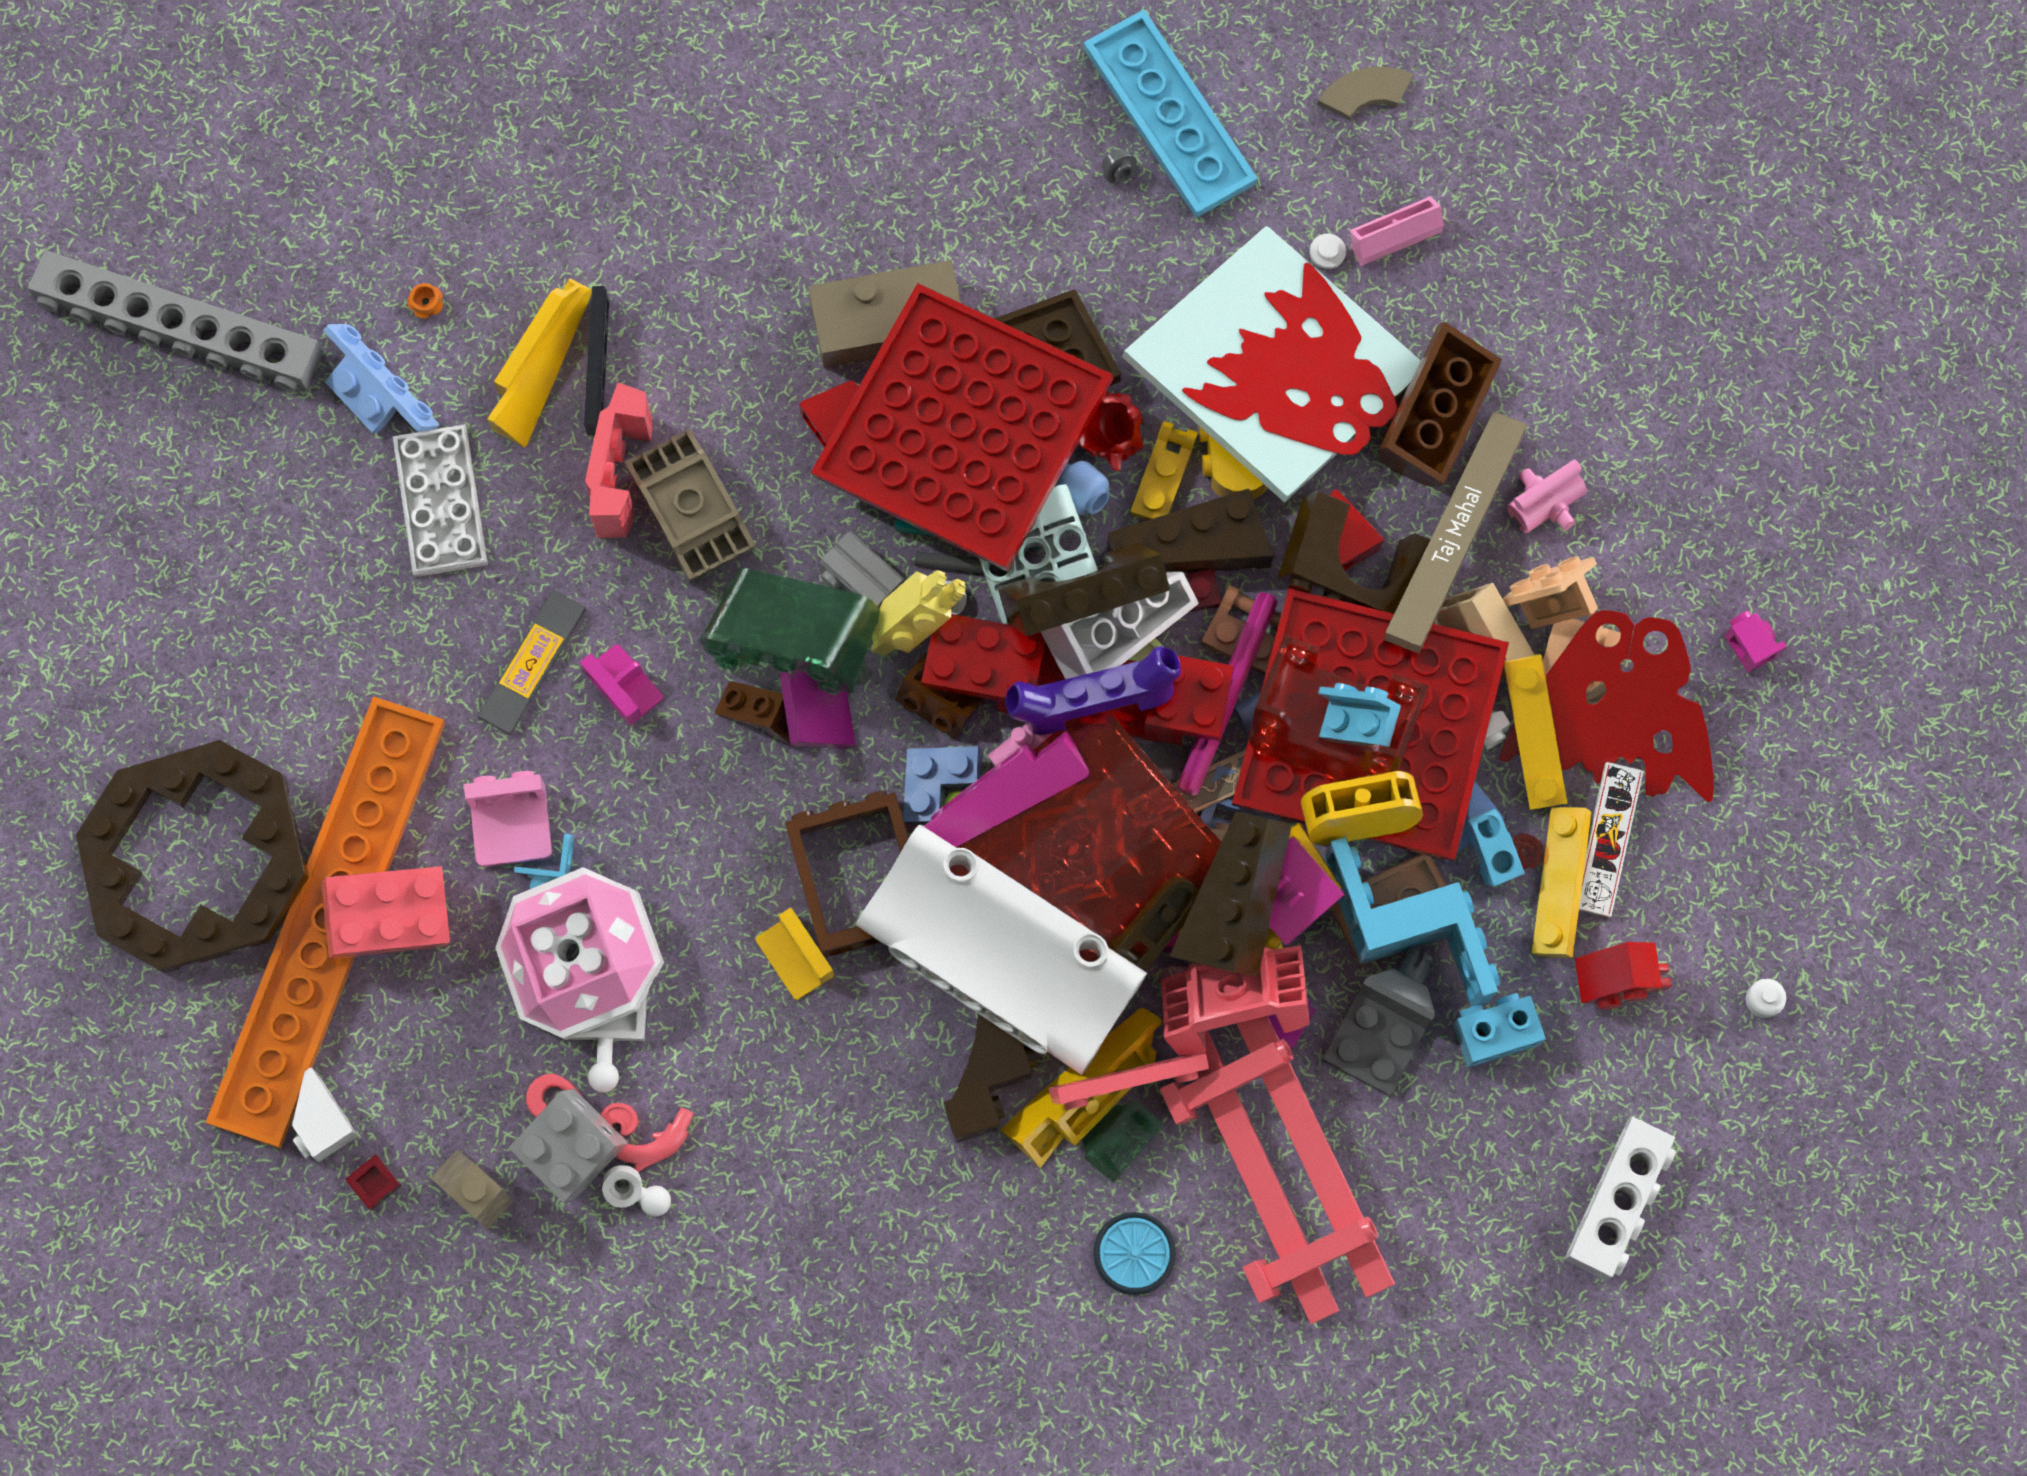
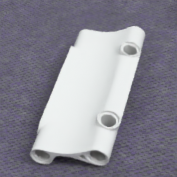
(1000, 950)

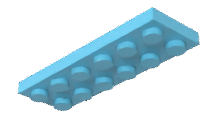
(1170, 113)

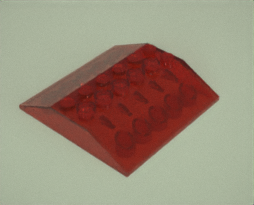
(1104, 840)

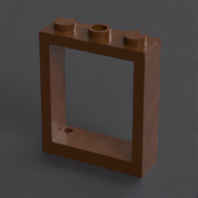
(839, 813)

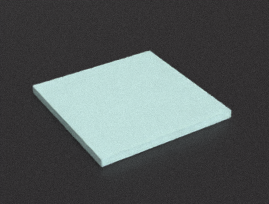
(1208, 325)

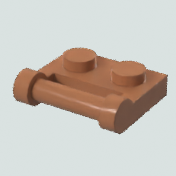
(1225, 629)

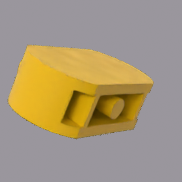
(1225, 471)
(1361, 808)

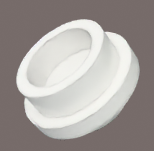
(1327, 251)

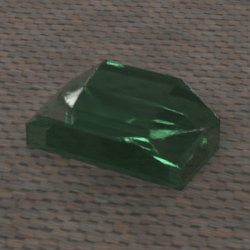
(1120, 1139)

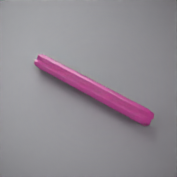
(1242, 660)

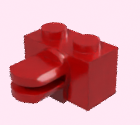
(1620, 974)

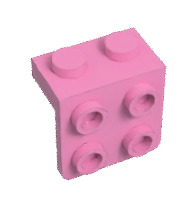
(509, 819)

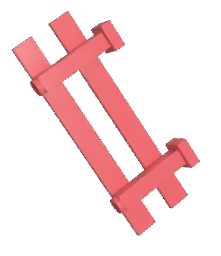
(1297, 1259)

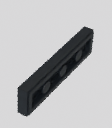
(596, 357)

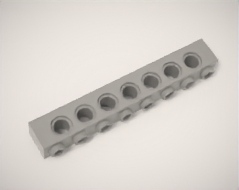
(59, 273)

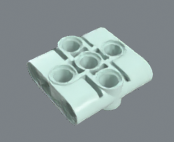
(1046, 535)

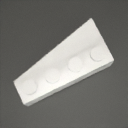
(1118, 633)

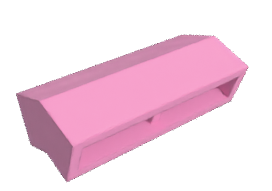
(1397, 230)

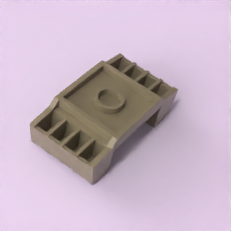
(690, 505)

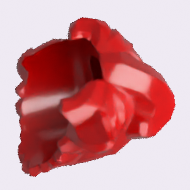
(1114, 430)

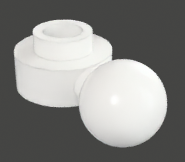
(653, 1200)

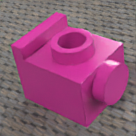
(1753, 640)

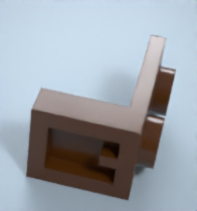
(755, 708)

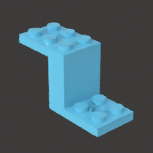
(1413, 923)

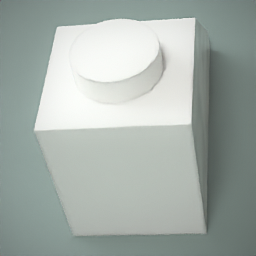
(319, 1120)

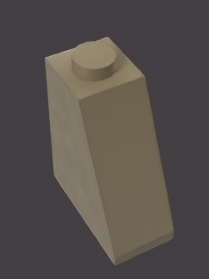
(472, 1189)

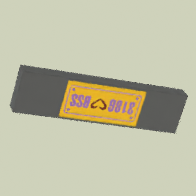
(531, 662)

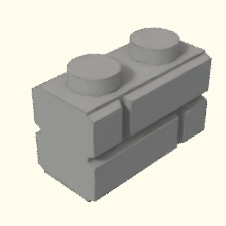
(859, 570)

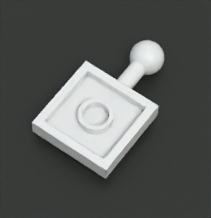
(604, 1075)

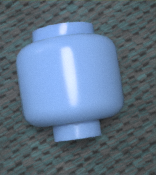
(1086, 486)

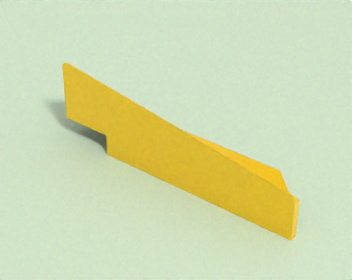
(536, 362)
(1049, 1122)

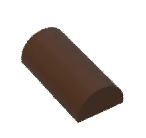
(1438, 407)

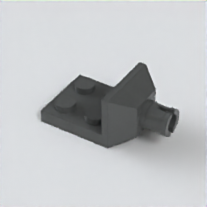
(1384, 1024)

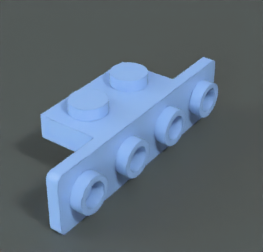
(370, 387)

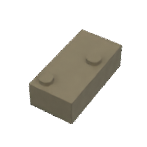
(859, 312)

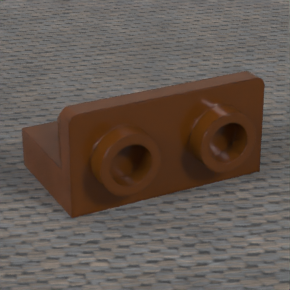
(941, 708)

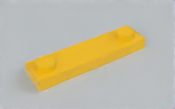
(1535, 731)
(1561, 882)

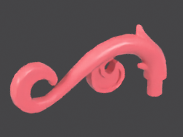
(641, 1156)

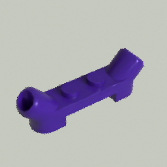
(1140, 682)

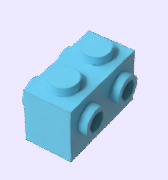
(1500, 1033)

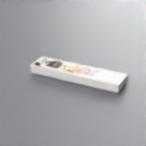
(1609, 838)

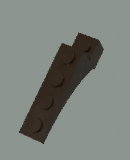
(993, 1064)

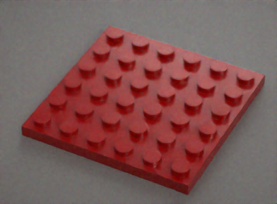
(962, 426)
(1447, 737)

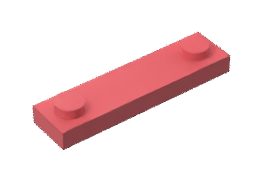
(1076, 1093)

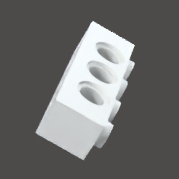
(1586, 1249)

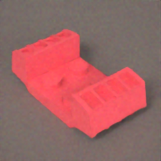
(627, 417)
(1215, 998)

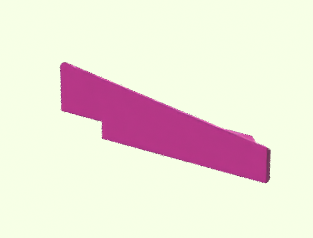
(1009, 789)

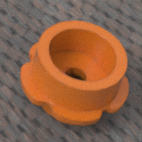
(422, 292)

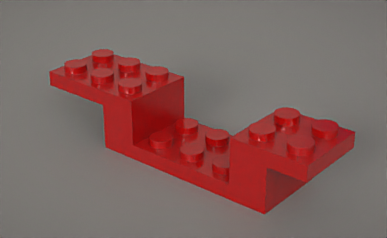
(990, 656)

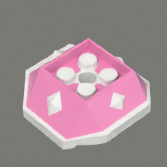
(613, 962)

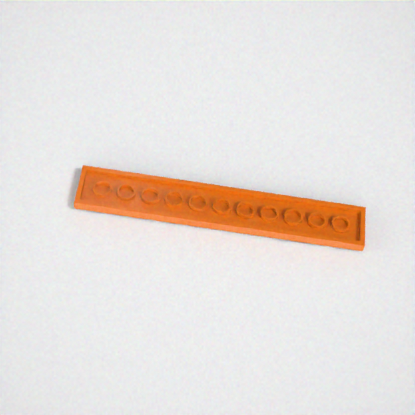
(300, 979)

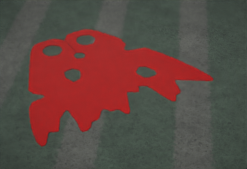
(1312, 364)
(1632, 708)

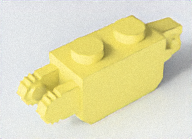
(915, 611)

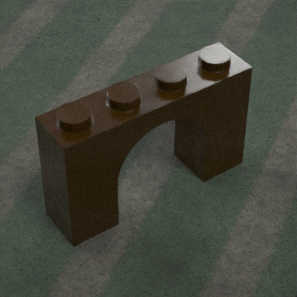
(1314, 561)
(1128, 577)

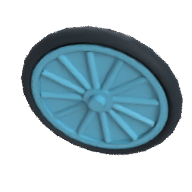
(1134, 1253)

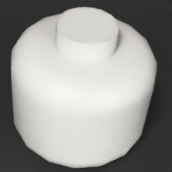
(1766, 998)

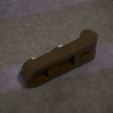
(1157, 922)

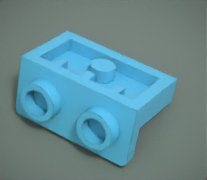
(1358, 716)

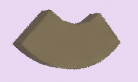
(1365, 88)

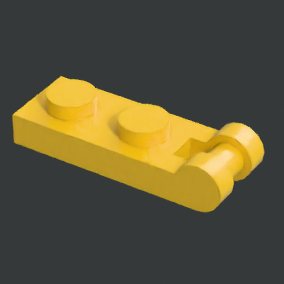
(1163, 473)

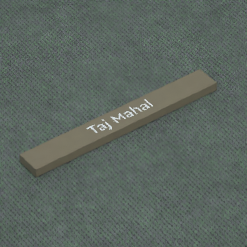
(1455, 532)

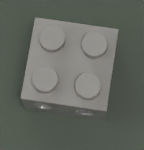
(568, 1145)

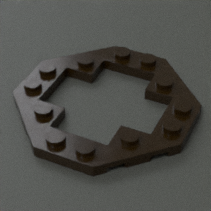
(208, 933)

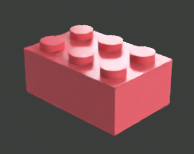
(385, 912)

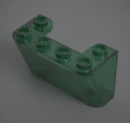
(791, 628)

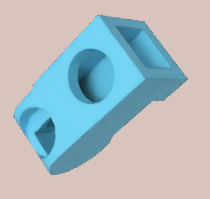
(1493, 848)

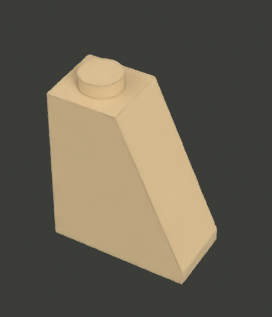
(1484, 614)

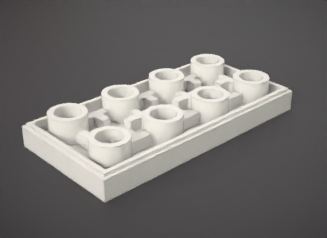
(440, 500)

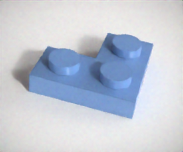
(931, 772)

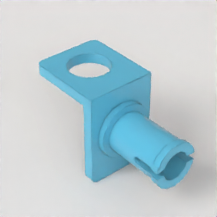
(539, 877)

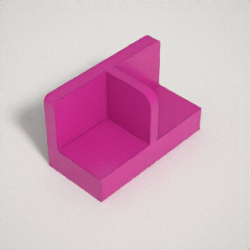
(622, 683)

